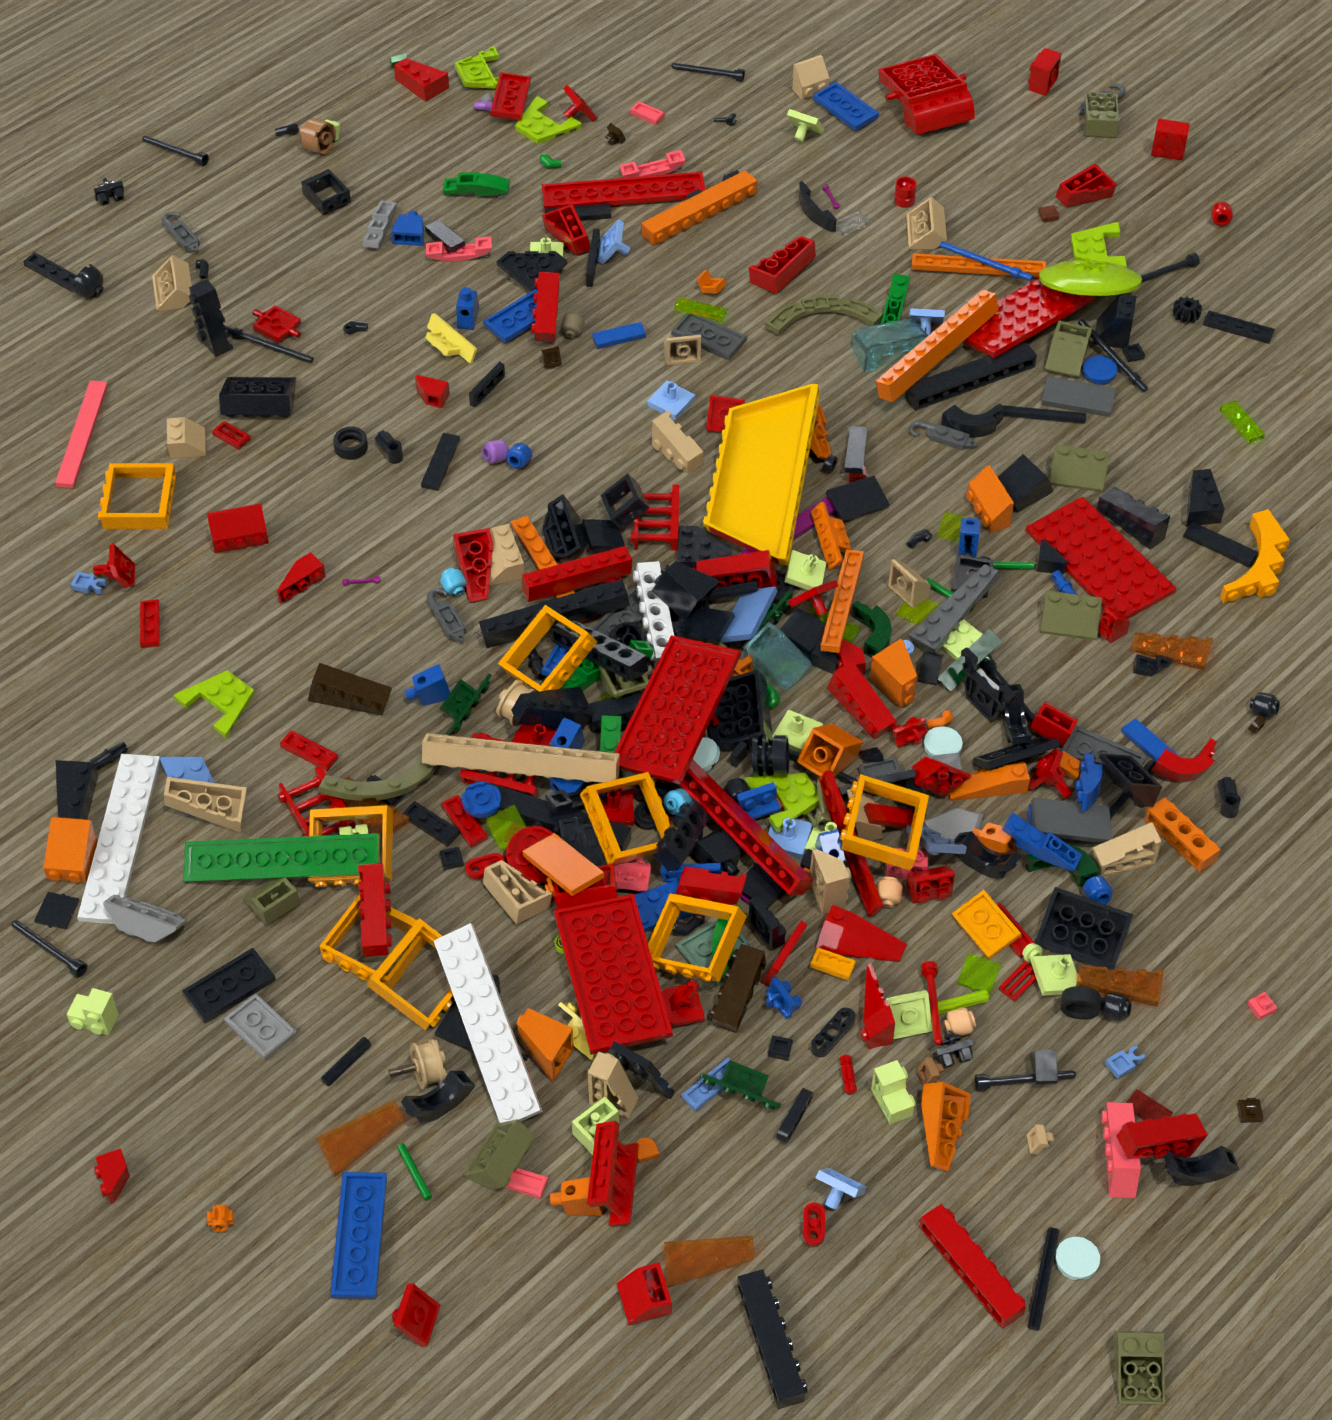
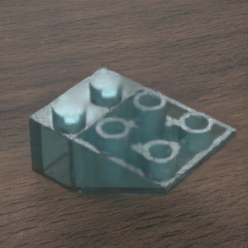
(777, 656)

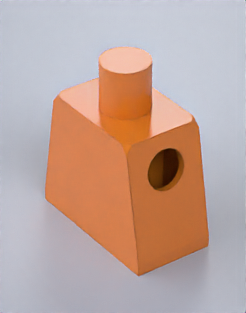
(995, 838)
(574, 1198)

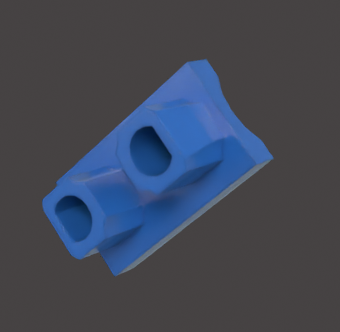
(779, 997)

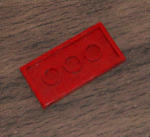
(510, 96)

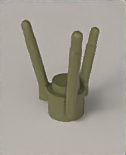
(822, 817)

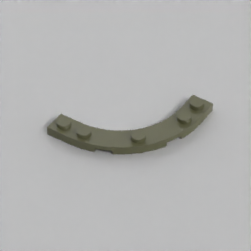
(819, 304)
(380, 789)

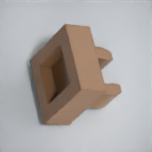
(929, 1071)

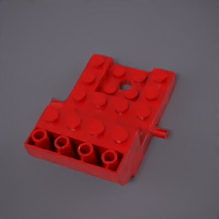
(929, 92)

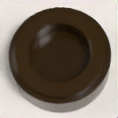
(1257, 724)

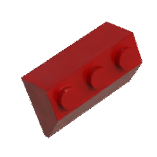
(237, 528)
(601, 890)

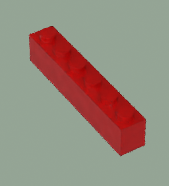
(576, 574)
(972, 1266)

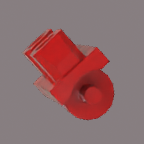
(911, 732)

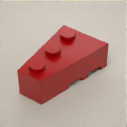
(567, 228)

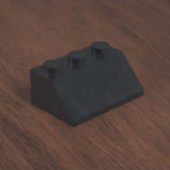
(1132, 779)

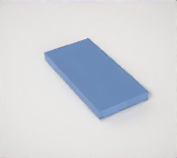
(749, 614)

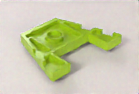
(475, 71)
(540, 127)
(1091, 244)
(224, 693)
(794, 792)

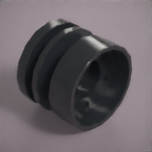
(770, 755)

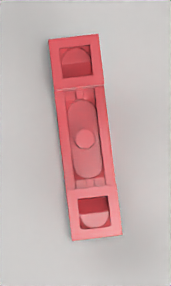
(660, 167)
(469, 251)

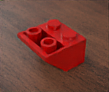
(1054, 723)
(938, 776)
(930, 884)
(645, 1294)

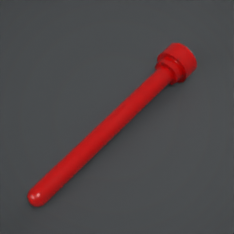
(929, 971)

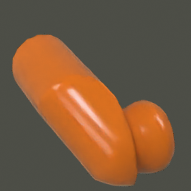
(941, 721)

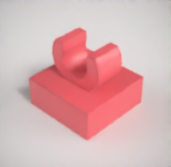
(1262, 1005)

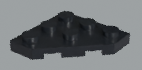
(527, 265)
(698, 545)

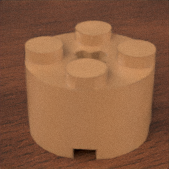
(318, 136)

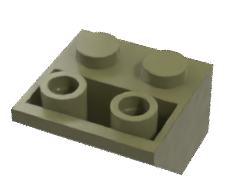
(273, 899)

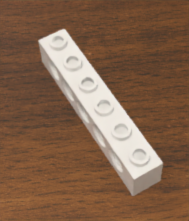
(645, 573)

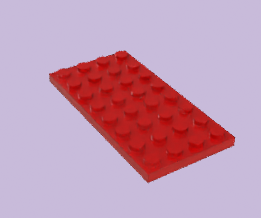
(1024, 315)
(1102, 558)
(676, 708)
(612, 973)

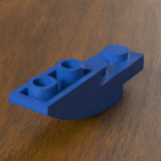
(1090, 782)
(1042, 846)

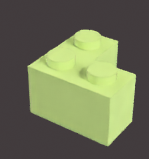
(94, 1012)
(891, 1092)
(585, 1125)

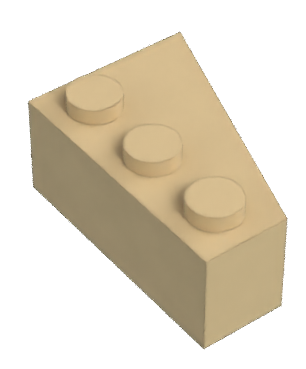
(674, 444)
(1127, 851)
(515, 893)
(609, 1080)

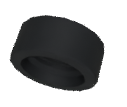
(350, 453)
(1081, 1002)

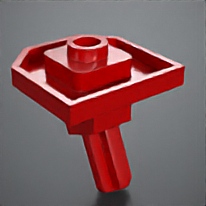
(118, 567)
(1051, 773)
(683, 1004)

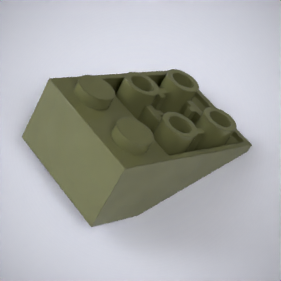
(1101, 114)
(1068, 349)
(1139, 1367)

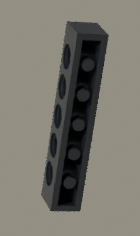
(606, 652)

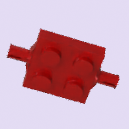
(276, 323)

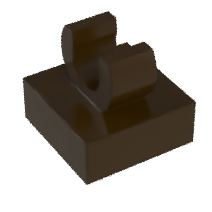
(614, 135)
(551, 357)
(1250, 1110)

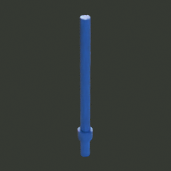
(1015, 272)

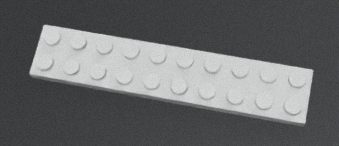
(119, 835)
(487, 1025)

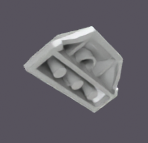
(141, 918)

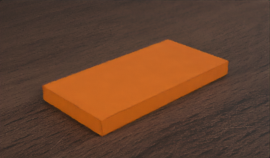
(563, 864)

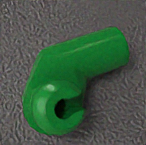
(548, 162)
(774, 696)

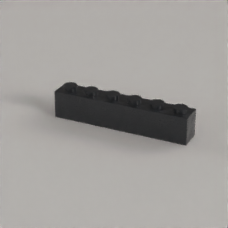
(771, 1339)

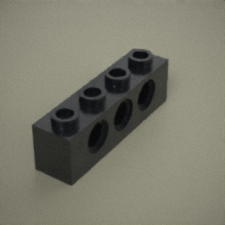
(681, 835)

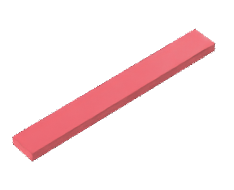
(81, 434)

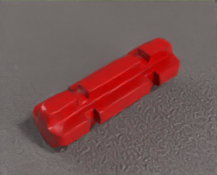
(848, 1074)

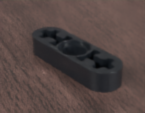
(832, 1041)
(794, 1115)

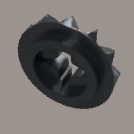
(640, 816)

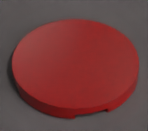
(514, 852)

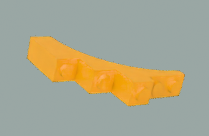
(1261, 577)

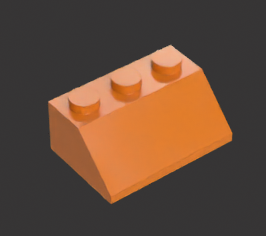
(990, 500)

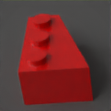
(421, 79)
(1086, 187)
(709, 886)

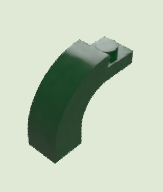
(879, 624)
(1085, 869)

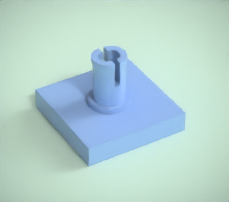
(612, 242)
(927, 317)
(672, 399)
(793, 836)
(840, 1184)

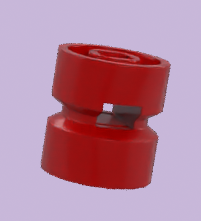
(905, 191)

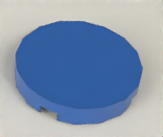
(1099, 369)
(481, 799)

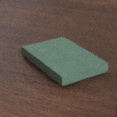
(698, 947)

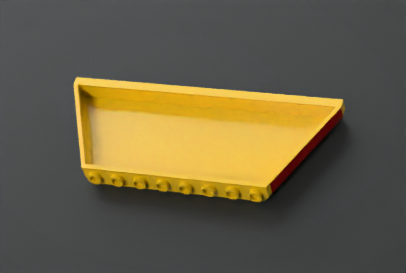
(763, 471)

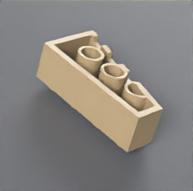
(208, 801)

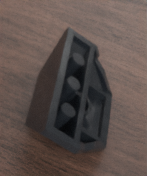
(563, 529)

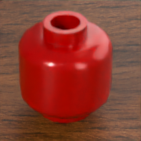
(1221, 214)

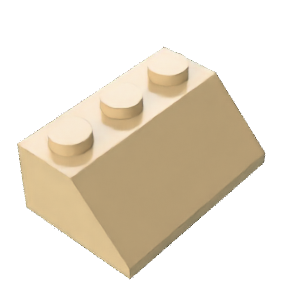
(926, 225)
(172, 284)
(506, 558)
(829, 881)

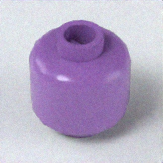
(495, 451)

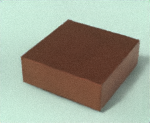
(1048, 213)

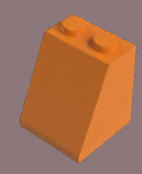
(894, 674)
(829, 749)
(69, 849)
(545, 1041)

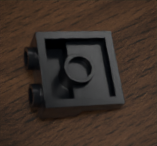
(966, 567)
(766, 924)

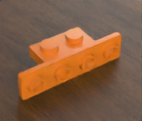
(831, 535)

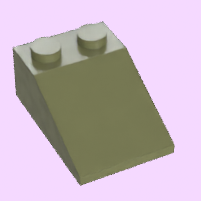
(617, 685)

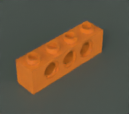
(1192, 844)

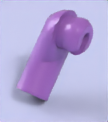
(483, 106)

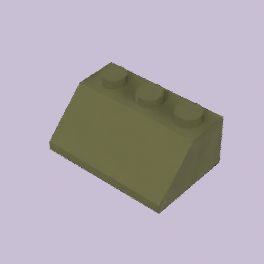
(1079, 468)
(1071, 615)
(500, 1154)

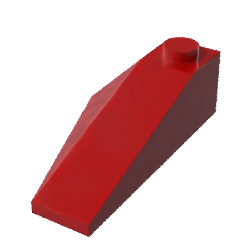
(474, 560)
(854, 936)
(877, 1017)

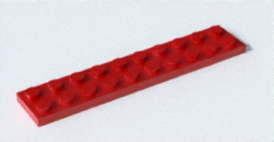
(623, 190)

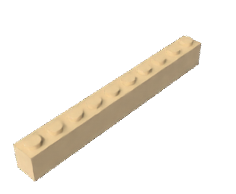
(520, 758)

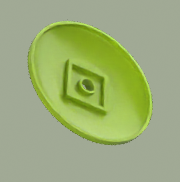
(1090, 278)

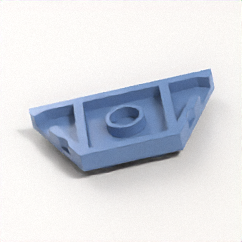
(186, 768)

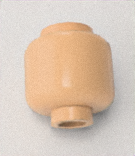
(889, 891)
(959, 1022)

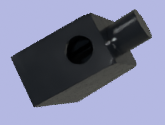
(719, 849)

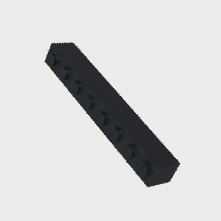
(970, 376)
(575, 606)
(541, 813)

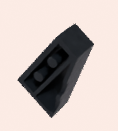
(1204, 499)

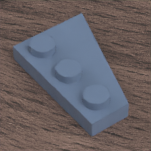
(935, 844)

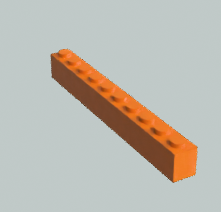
(937, 346)

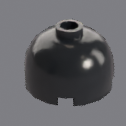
(88, 282)
(626, 632)

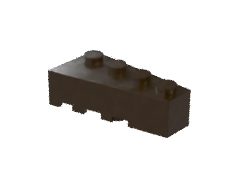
(348, 691)
(738, 987)

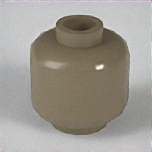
(572, 325)

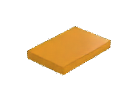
(986, 924)

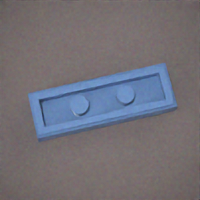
(702, 1093)

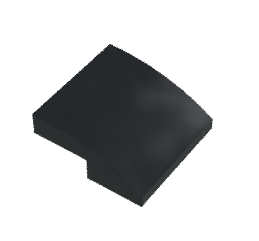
(804, 630)

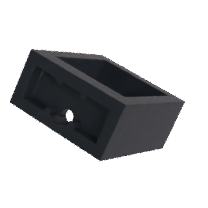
(326, 179)
(637, 504)

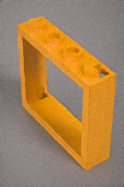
(138, 520)
(530, 639)
(354, 813)
(601, 823)
(878, 851)
(399, 920)
(666, 921)
(428, 934)

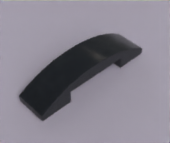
(823, 219)
(572, 801)

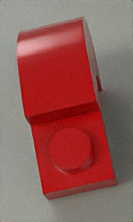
(1184, 769)

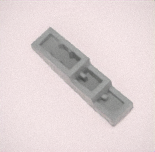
(380, 224)

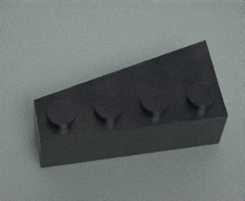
(209, 318)
(1134, 517)
(551, 707)
(621, 707)
(75, 788)

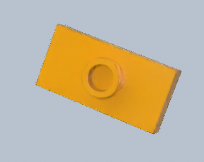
(833, 964)

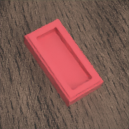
(647, 113)
(527, 1183)

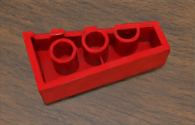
(783, 266)
(547, 306)
(741, 569)
(861, 700)
(374, 910)
(1160, 1136)

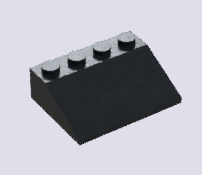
(257, 396)
(742, 712)
(1084, 929)

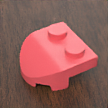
(633, 875)

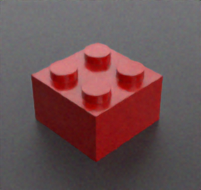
(1044, 71)
(1170, 139)

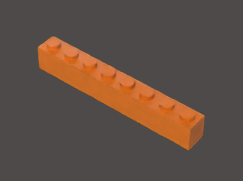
(699, 208)

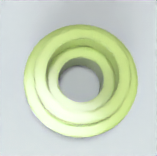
(1030, 951)

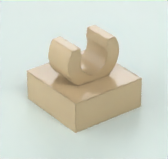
(1038, 1139)

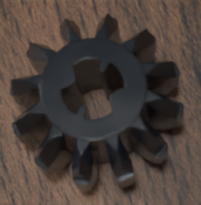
(1187, 309)

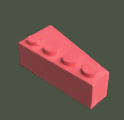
(1122, 1171)

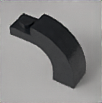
(975, 425)
(1014, 719)
(984, 859)
(441, 1099)
(1201, 1169)

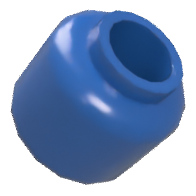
(519, 455)
(1098, 889)

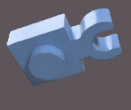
(86, 582)
(1123, 1063)

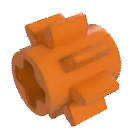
(220, 1218)

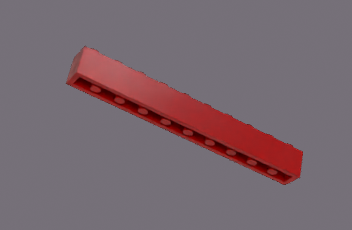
(745, 831)

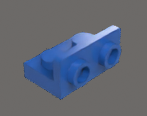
(759, 801)

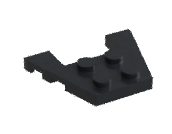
(980, 693)
(641, 1067)

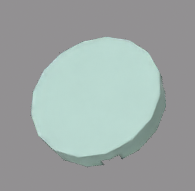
(942, 741)
(707, 754)
(1077, 1258)

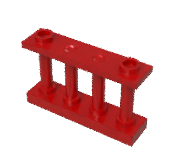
(672, 524)
(472, 776)
(285, 797)
(602, 1173)

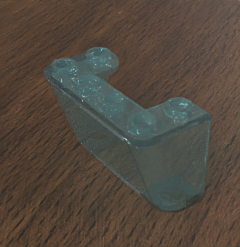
(885, 339)

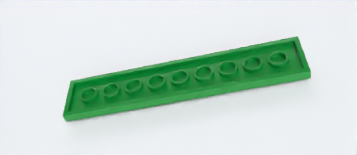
(279, 857)

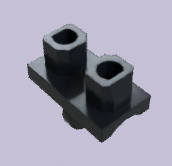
(109, 189)
(945, 1054)

